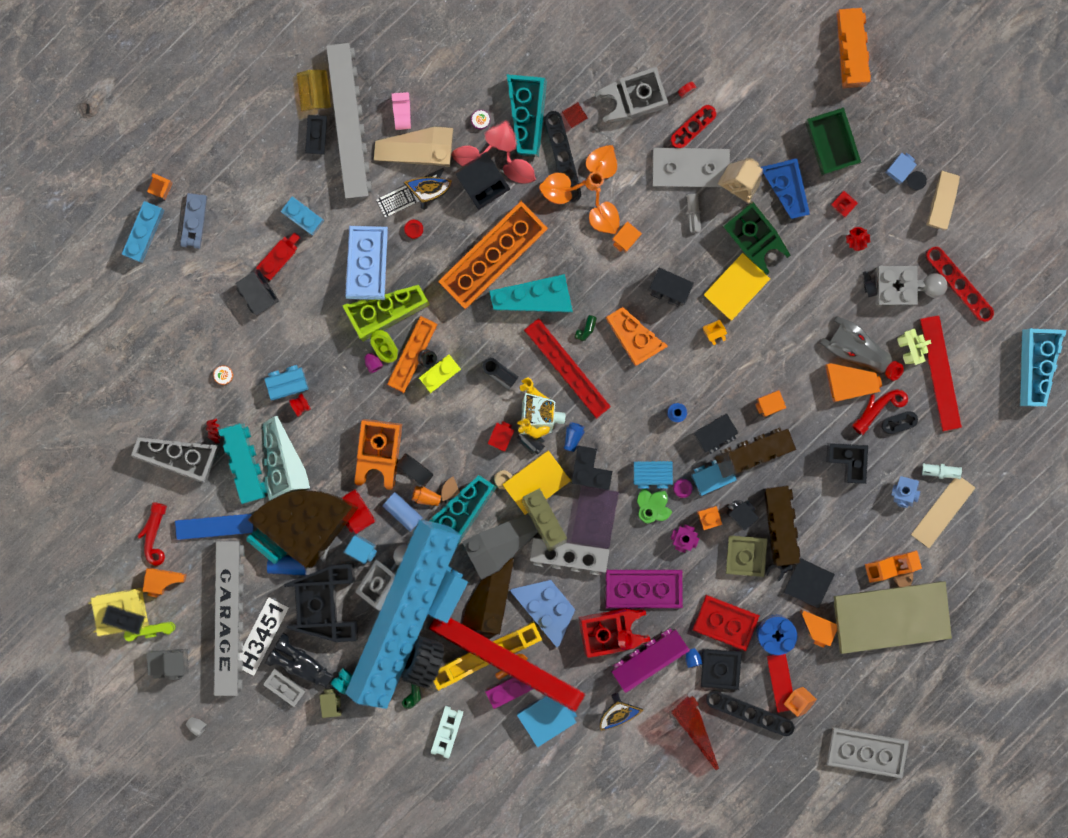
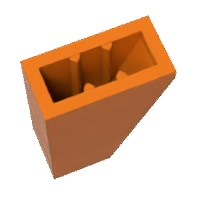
(851, 382)

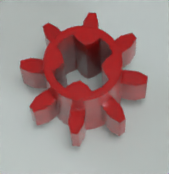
(858, 238)

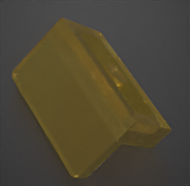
(313, 90)

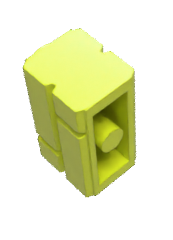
(439, 373)

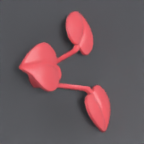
(503, 139)

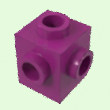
(677, 535)

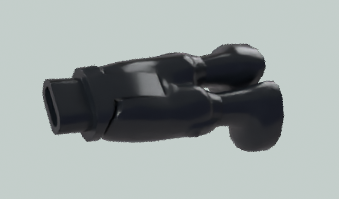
(302, 664)

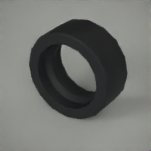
(414, 469)

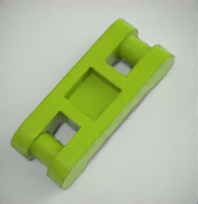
(151, 630)

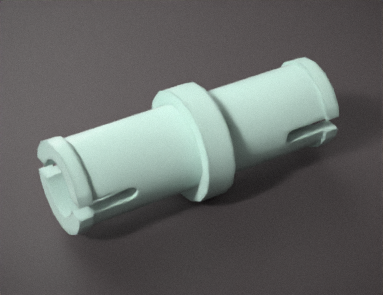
(941, 471)

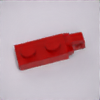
(278, 256)

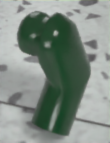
(588, 329)
(413, 698)

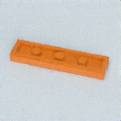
(408, 361)

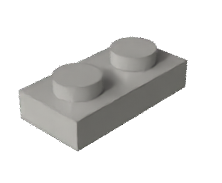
(284, 687)

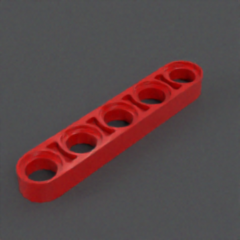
(969, 288)

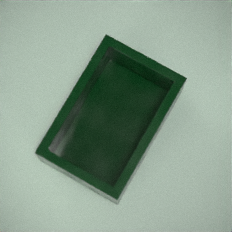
(833, 141)

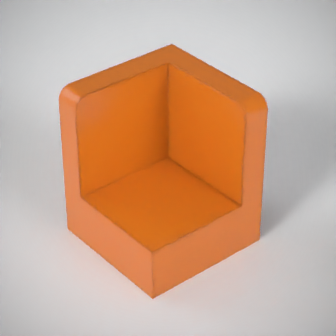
(159, 186)
(800, 701)

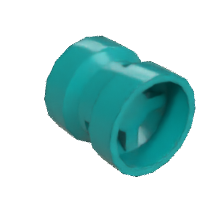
(342, 681)

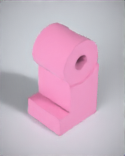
(401, 110)

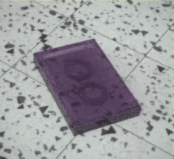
(595, 516)

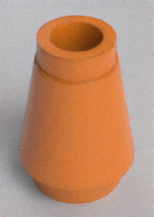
(424, 496)

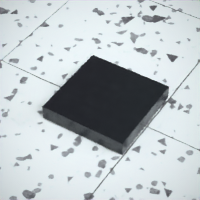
(809, 583)
(721, 669)

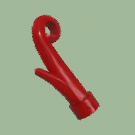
(873, 409)
(151, 529)

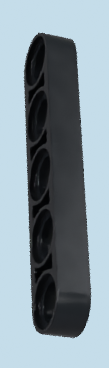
(564, 146)
(759, 715)

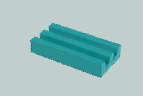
(268, 545)

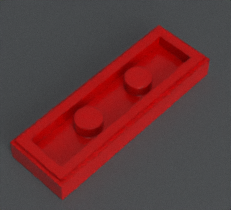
(780, 680)

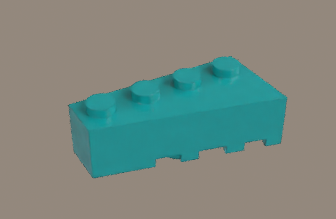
(527, 105)
(534, 296)

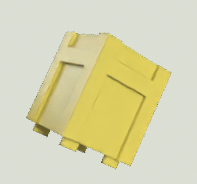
(129, 600)

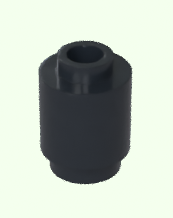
(531, 444)

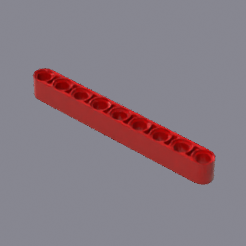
(509, 663)

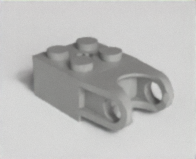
(628, 98)

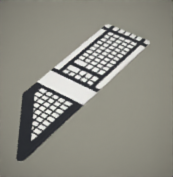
(401, 198)

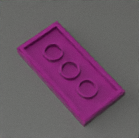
(644, 588)

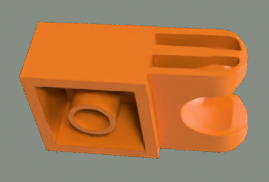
(378, 457)

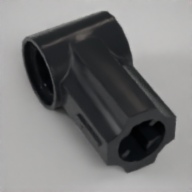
(501, 374)

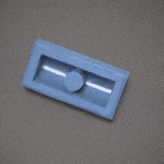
(402, 511)

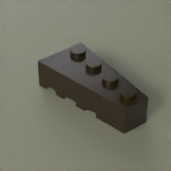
(755, 453)

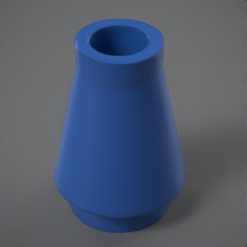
(573, 435)

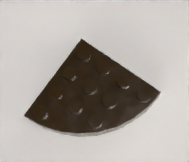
(304, 522)

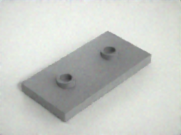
(689, 167)
(867, 752)

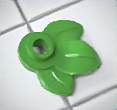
(655, 504)

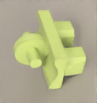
(917, 347)

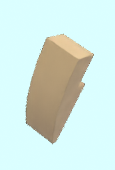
(943, 201)

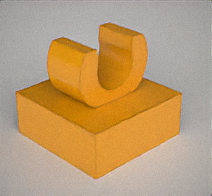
(714, 331)

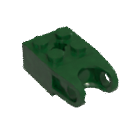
(758, 242)

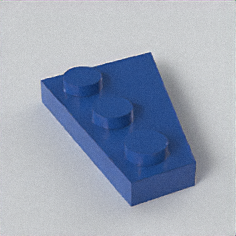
(788, 185)

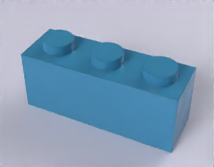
(143, 231)

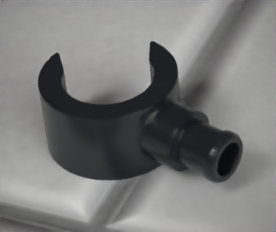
(869, 285)
(783, 569)

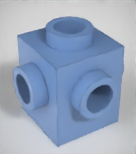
(908, 486)

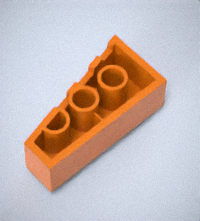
(853, 48)

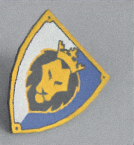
(428, 189)
(618, 713)

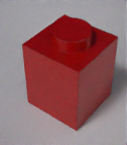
(501, 435)

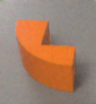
(893, 566)

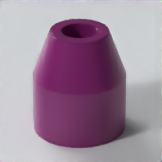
(372, 362)

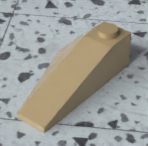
(423, 147)

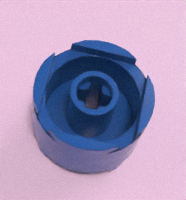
(785, 641)

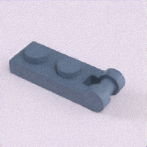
(194, 220)

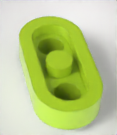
(381, 344)

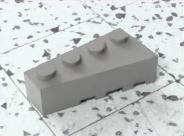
(182, 458)

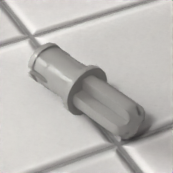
(693, 213)

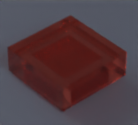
(574, 115)

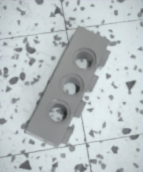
(597, 567)

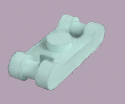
(447, 732)

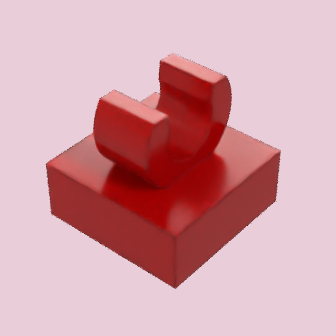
(844, 204)

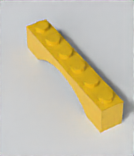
(469, 663)

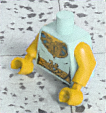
(537, 412)

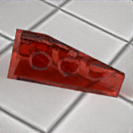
(689, 717)

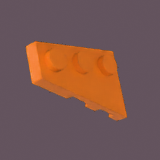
(634, 337)

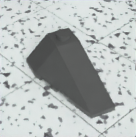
(499, 544)

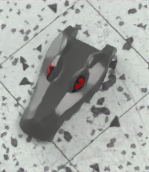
(855, 346)

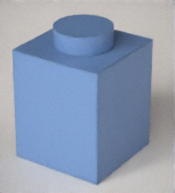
(901, 167)

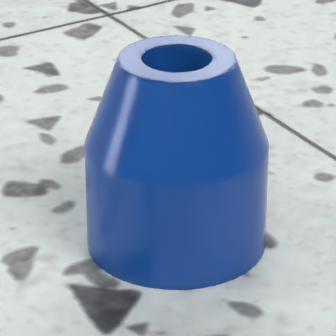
(693, 658)

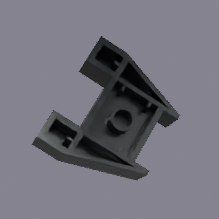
(317, 604)

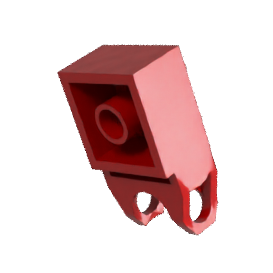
(612, 623)

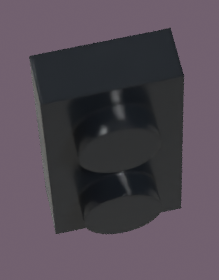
(316, 134)
(123, 619)

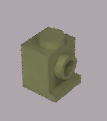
(330, 703)

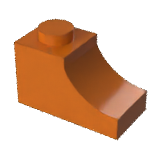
(157, 580)

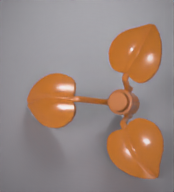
(603, 165)

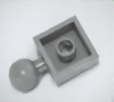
(907, 295)
(379, 579)

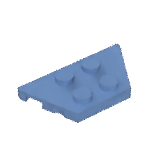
(546, 607)

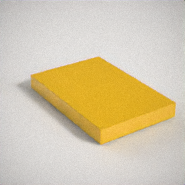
(736, 286)
(540, 473)

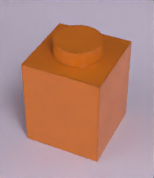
(626, 237)
(770, 403)
(709, 517)

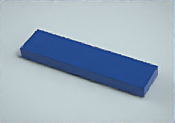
(213, 526)

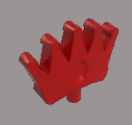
(213, 431)

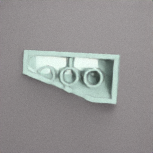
(284, 466)

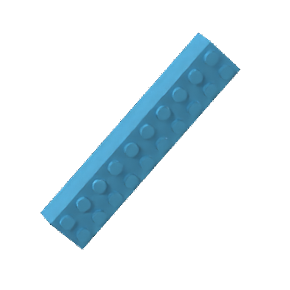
(403, 614)

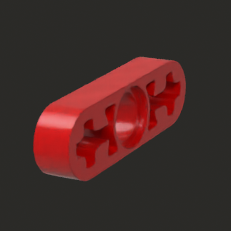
(700, 113)

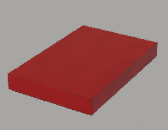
(726, 622)

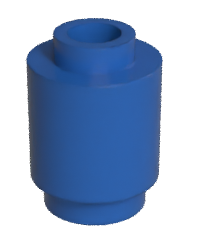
(670, 412)

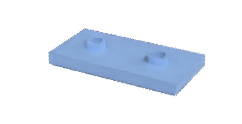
(366, 262)

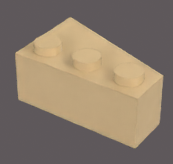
(742, 178)

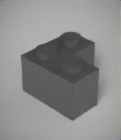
(168, 663)

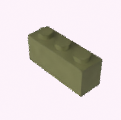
(544, 519)

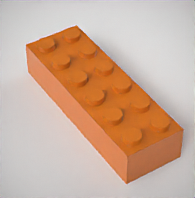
(493, 255)

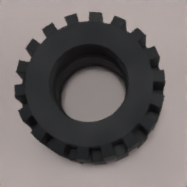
(423, 662)

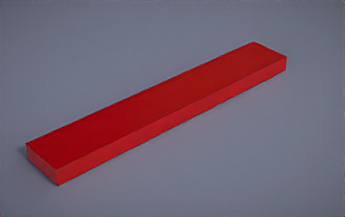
(567, 368)
(940, 373)

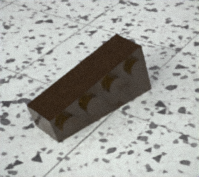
(781, 525)

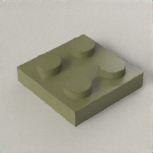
(746, 556)

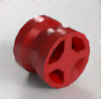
(300, 404)

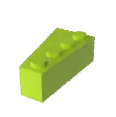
(375, 315)

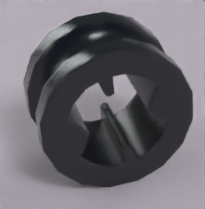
(422, 358)

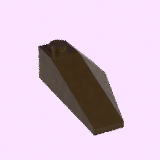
(488, 602)

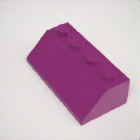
(650, 659)

